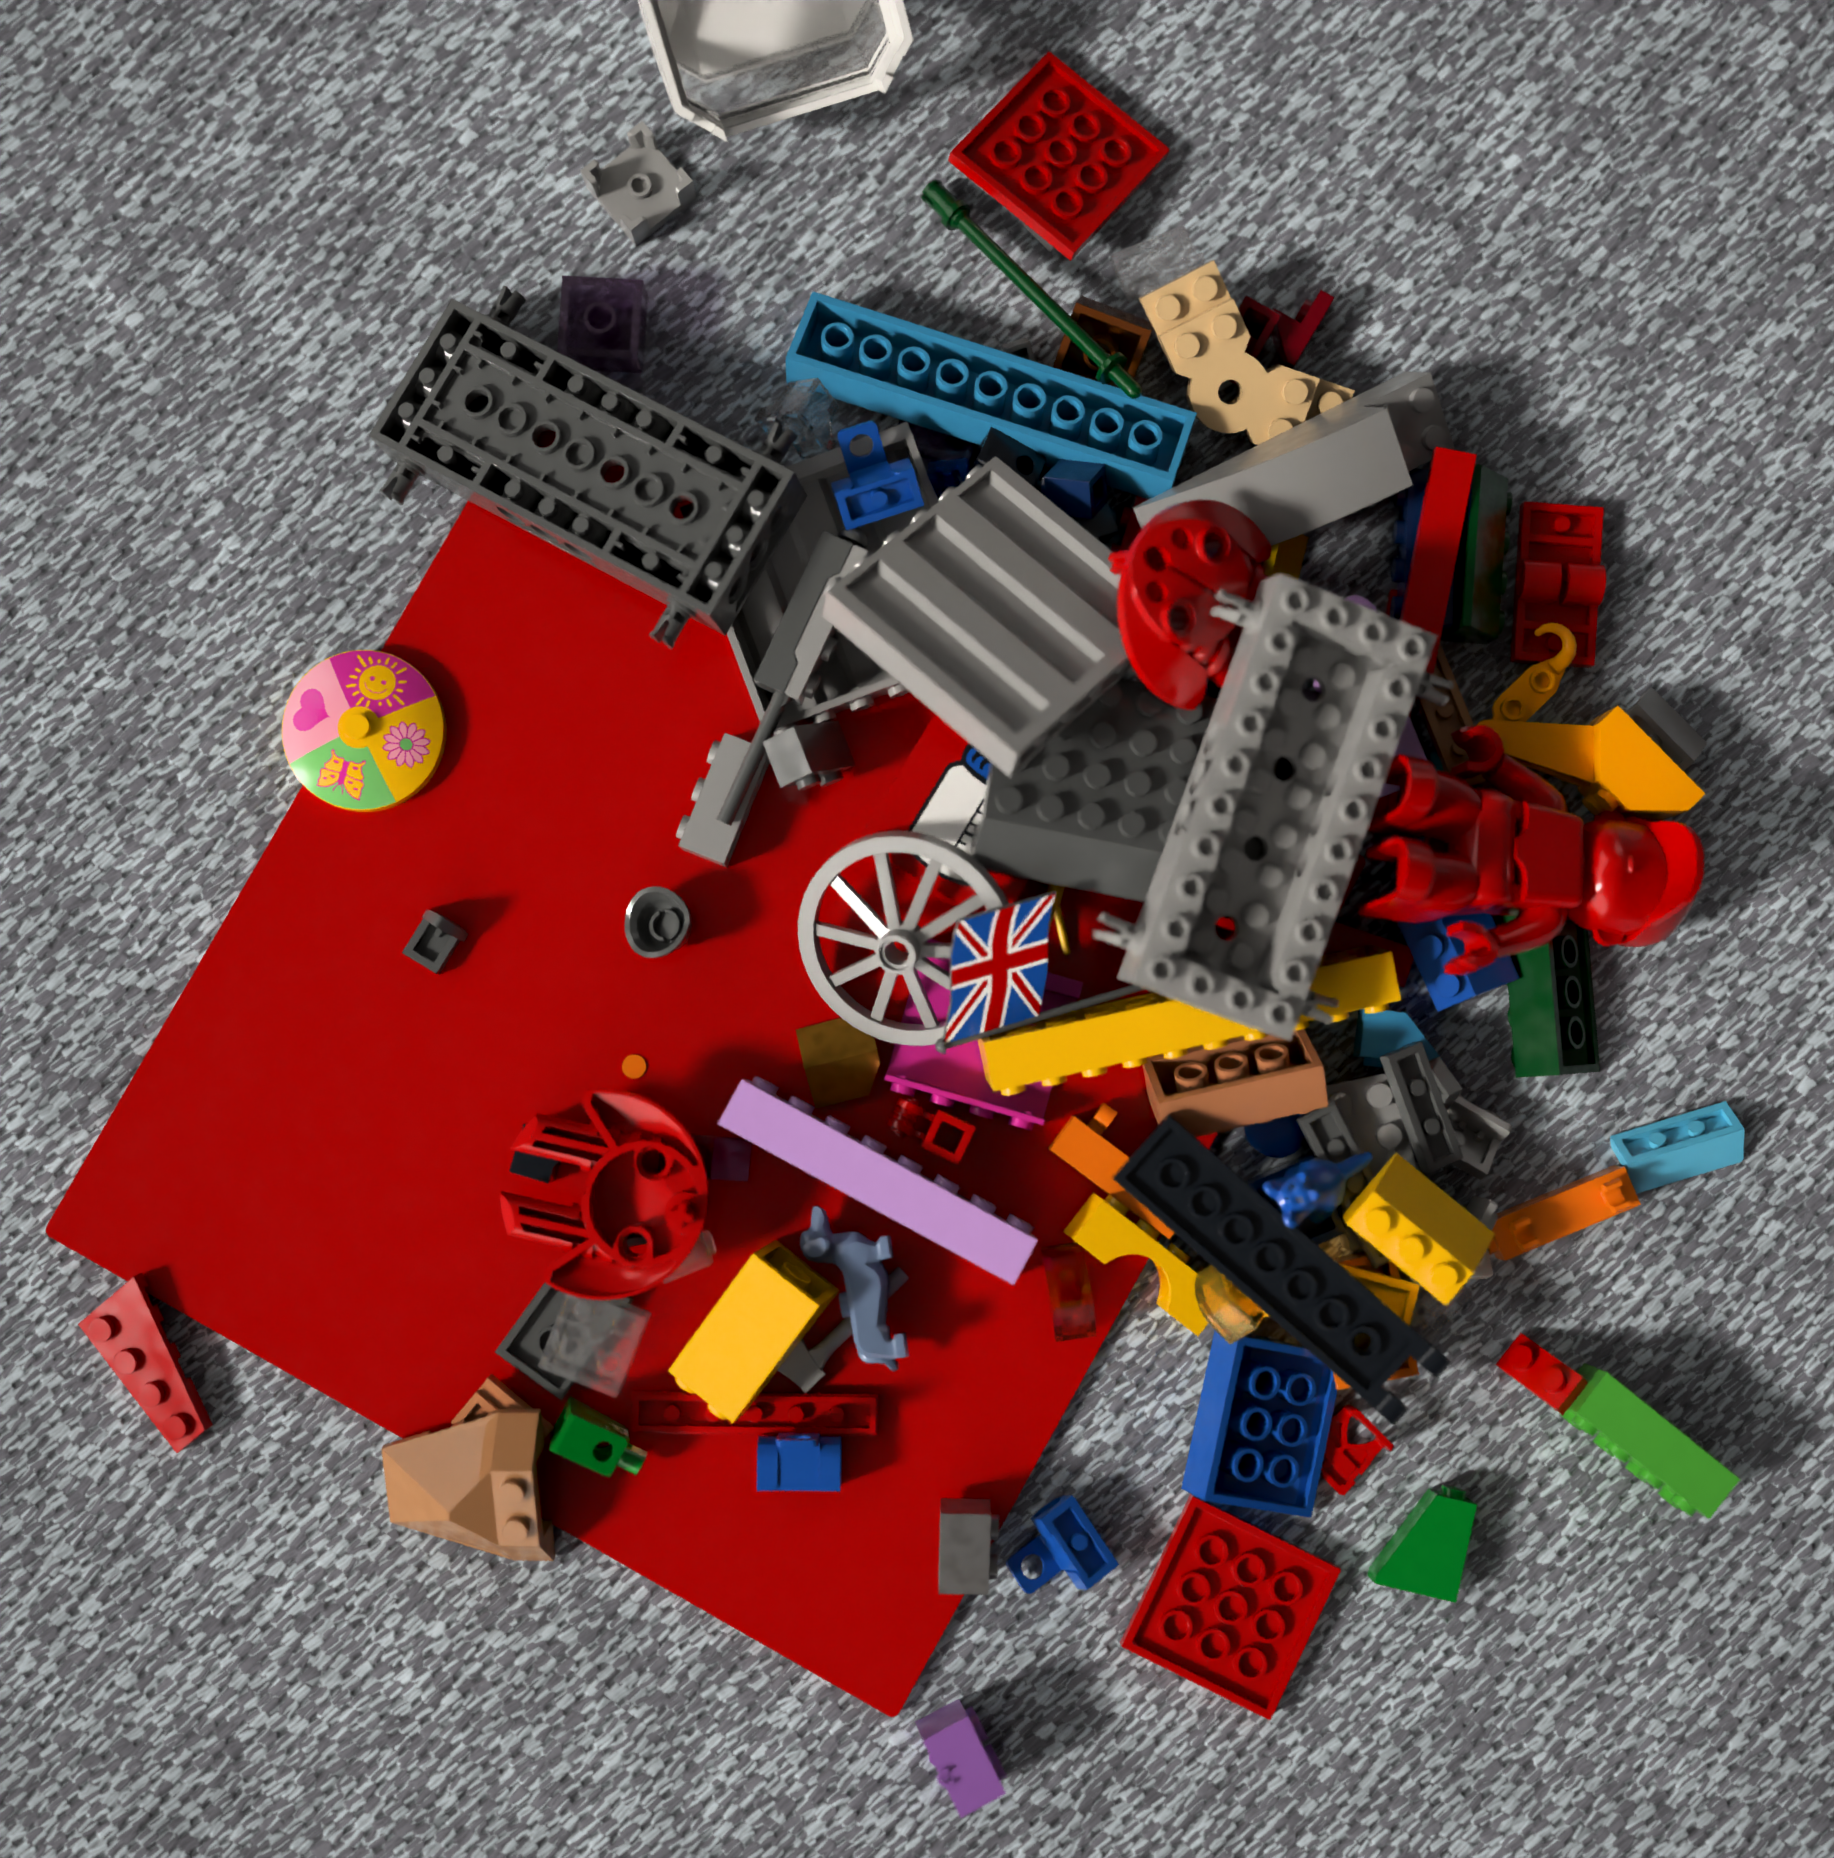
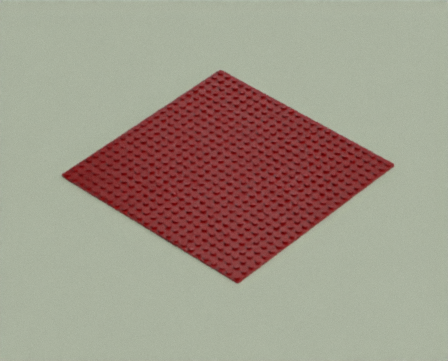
(339, 1122)

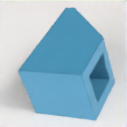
(1384, 1033)

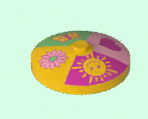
(364, 730)

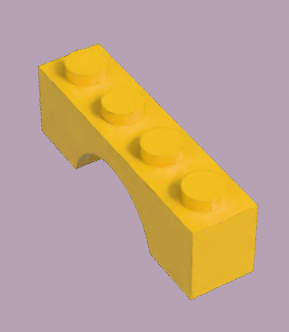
(1109, 1234)

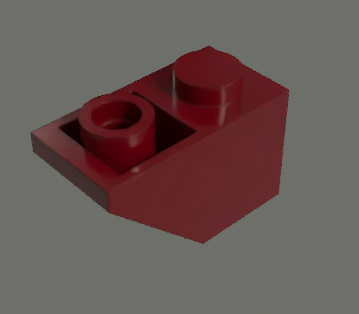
(723, 1157)

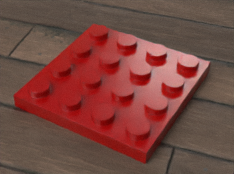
(1059, 155)
(1230, 1606)

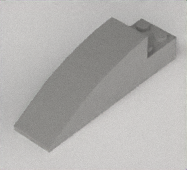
(1326, 463)

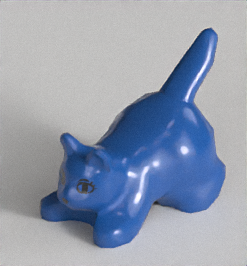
(1314, 1188)

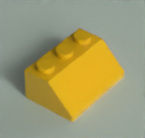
(1420, 1228)

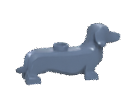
(865, 1286)

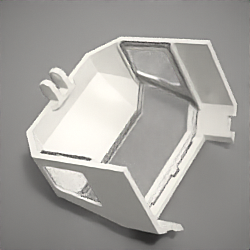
(772, 59)

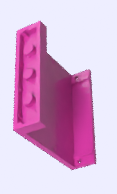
(960, 1071)

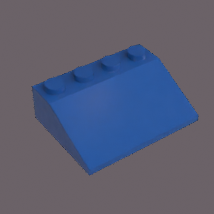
(1261, 1426)

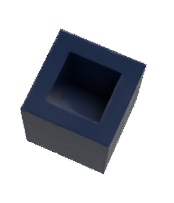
(1076, 487)

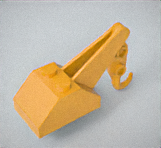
(1607, 759)

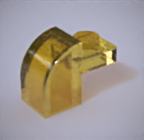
(1225, 1305)

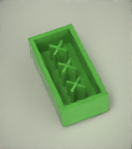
(1650, 1443)

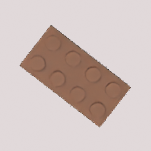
(1237, 1083)

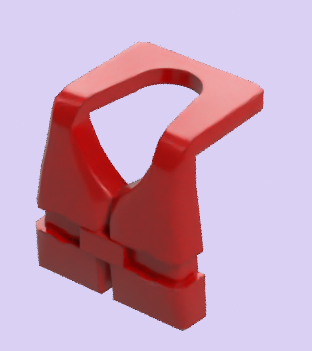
(1345, 1460)

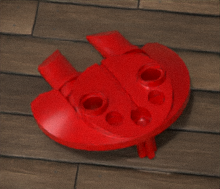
(1172, 585)
(619, 1196)

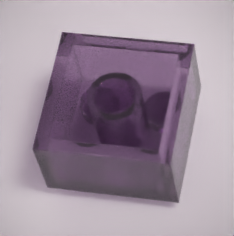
(603, 323)

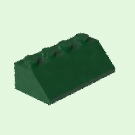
(1479, 561)
(1554, 1007)

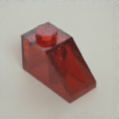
(1068, 1292)

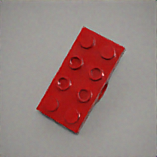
(1557, 580)

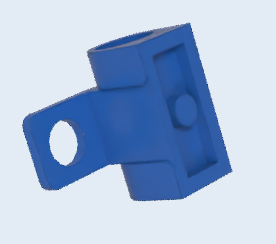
(873, 485)
(799, 1462)
(1064, 1543)

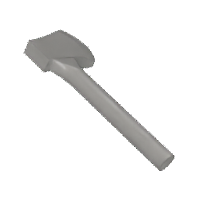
(806, 1365)

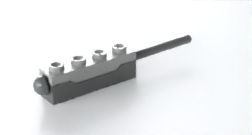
(797, 649)

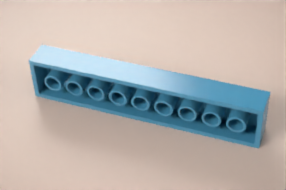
(973, 387)

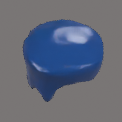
(1276, 1138)

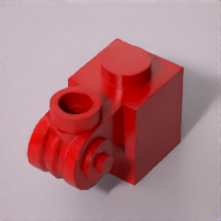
(940, 1132)

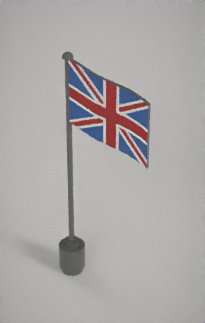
(1002, 972)

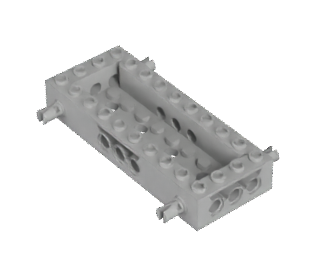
(1307, 824)

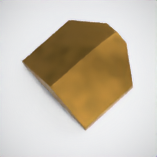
(837, 1061)

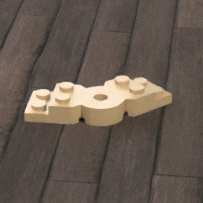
(1208, 343)

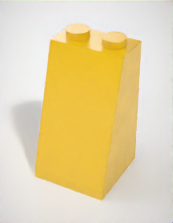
(752, 1330)

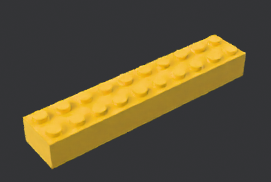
(1156, 1025)

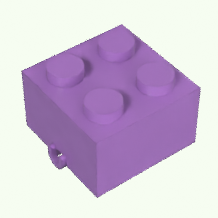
(962, 1763)

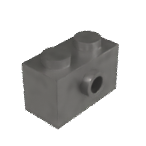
(965, 1546)

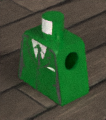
(582, 1428)

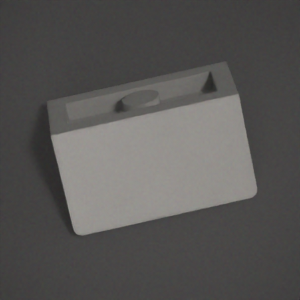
(1667, 728)

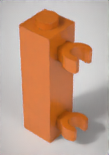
(1099, 1160)
(1562, 1212)

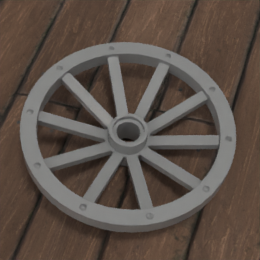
(904, 931)

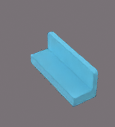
(1680, 1146)

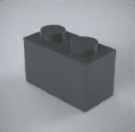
(809, 755)

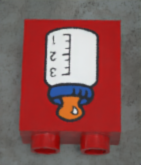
(940, 796)

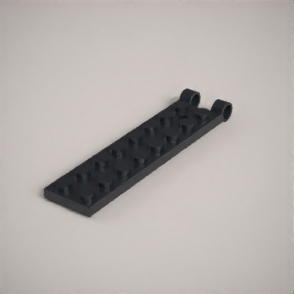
(1275, 1264)

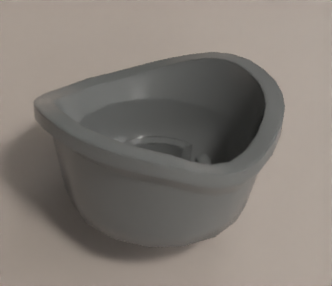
(657, 922)

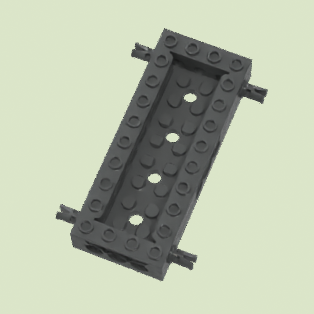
(560, 493)

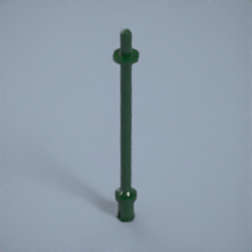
(956, 216)

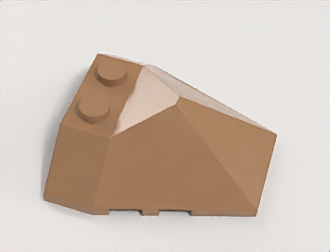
(474, 1484)

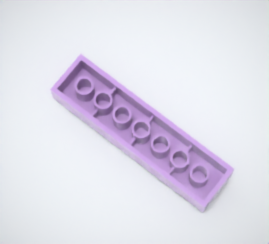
(878, 1180)

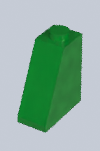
(1429, 1546)

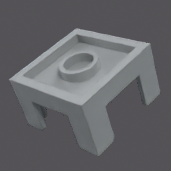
(640, 186)

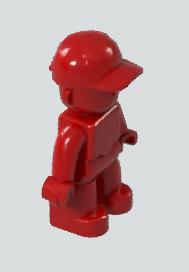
(1526, 859)

